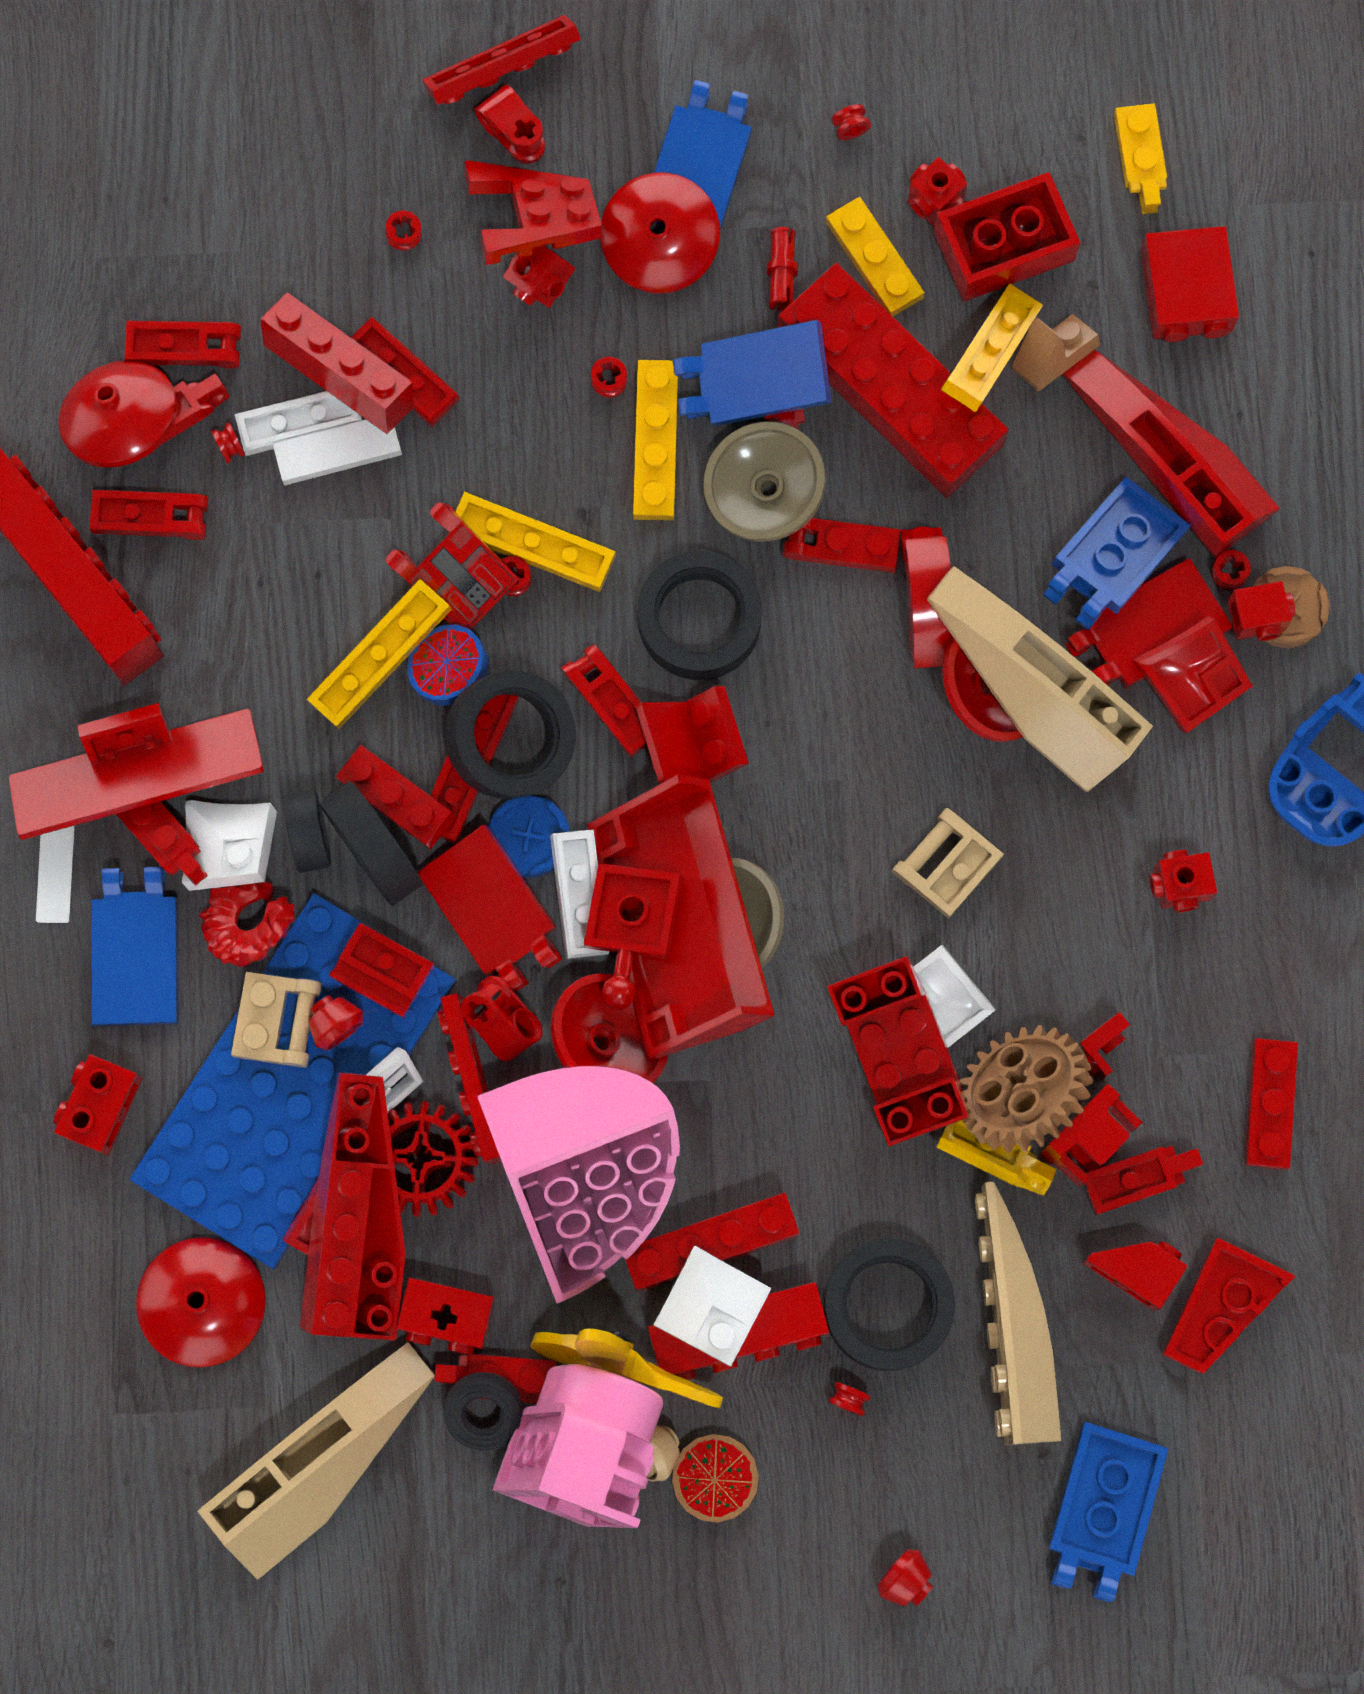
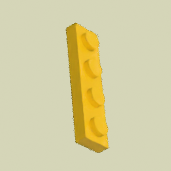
(992, 347)
(655, 441)
(537, 542)
(379, 654)

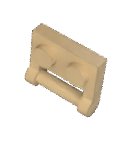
(958, 872)
(262, 1019)

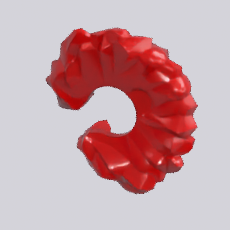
(222, 929)

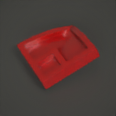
(1194, 674)

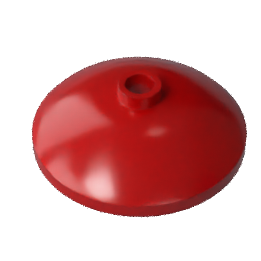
(665, 260)
(118, 414)
(972, 704)
(584, 1017)
(231, 1305)

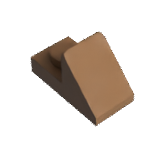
(1051, 352)

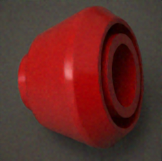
(334, 1021)
(906, 1579)

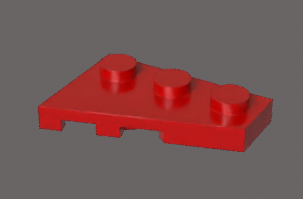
(1222, 1303)

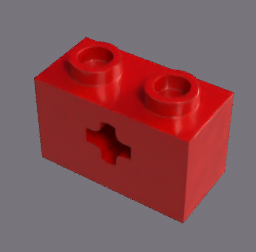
(427, 1298)

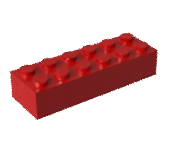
(896, 382)
(74, 574)

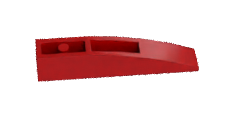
(356, 1221)

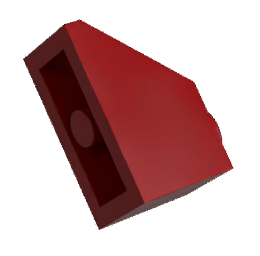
(1140, 1270)

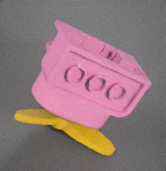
(591, 1430)

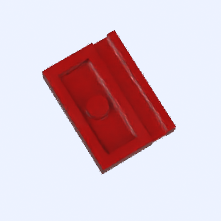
(381, 970)

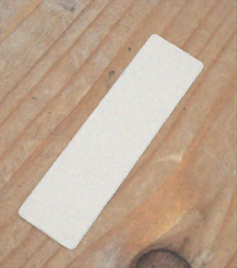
(55, 876)

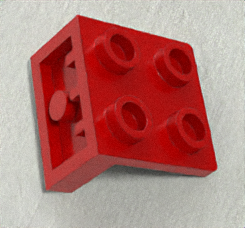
(693, 736)

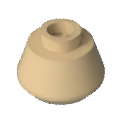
(665, 1453)

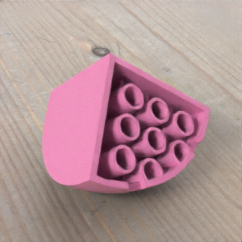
(587, 1165)

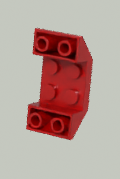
(900, 1050)

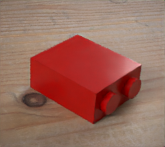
(1189, 283)

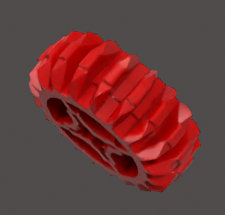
(442, 1160)

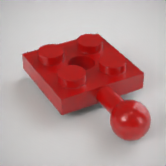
(647, 936)

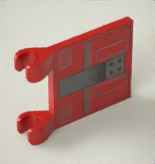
(459, 570)

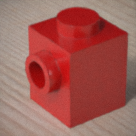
(1261, 611)

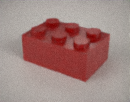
(1006, 236)

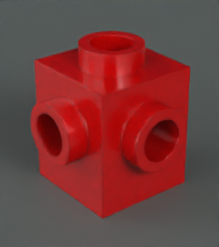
(936, 189)
(539, 276)
(1197, 880)

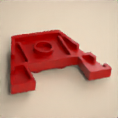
(546, 205)

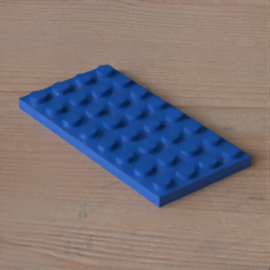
(255, 1131)

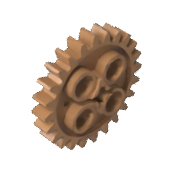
(1025, 1088)

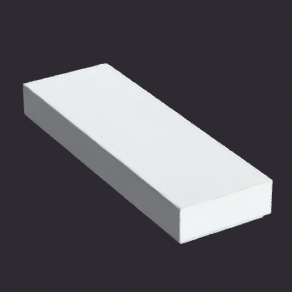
(291, 419)
(334, 451)
(575, 879)

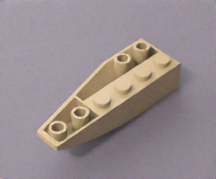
(1040, 684)
(1019, 1330)

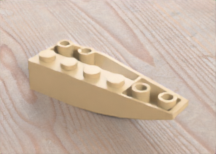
(316, 1466)

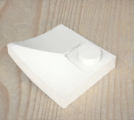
(231, 840)
(952, 994)
(712, 1306)

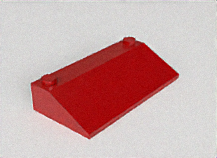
(713, 967)

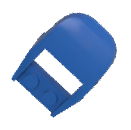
(1309, 790)

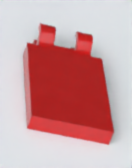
(1149, 619)
(491, 906)

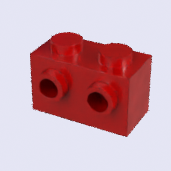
(97, 1104)

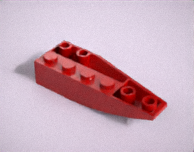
(1175, 453)

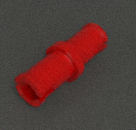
(782, 268)

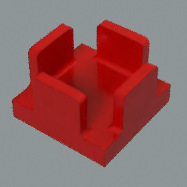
(1092, 1137)

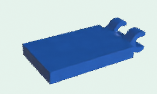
(707, 145)
(757, 374)
(1116, 551)
(134, 952)
(1105, 1507)

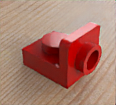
(1105, 1038)

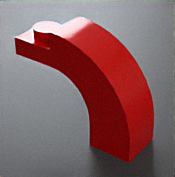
(926, 564)

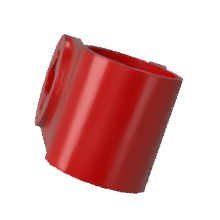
(512, 125)
(501, 1022)

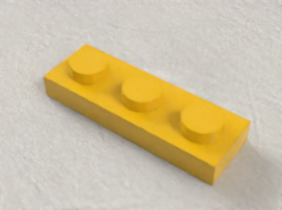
(874, 257)

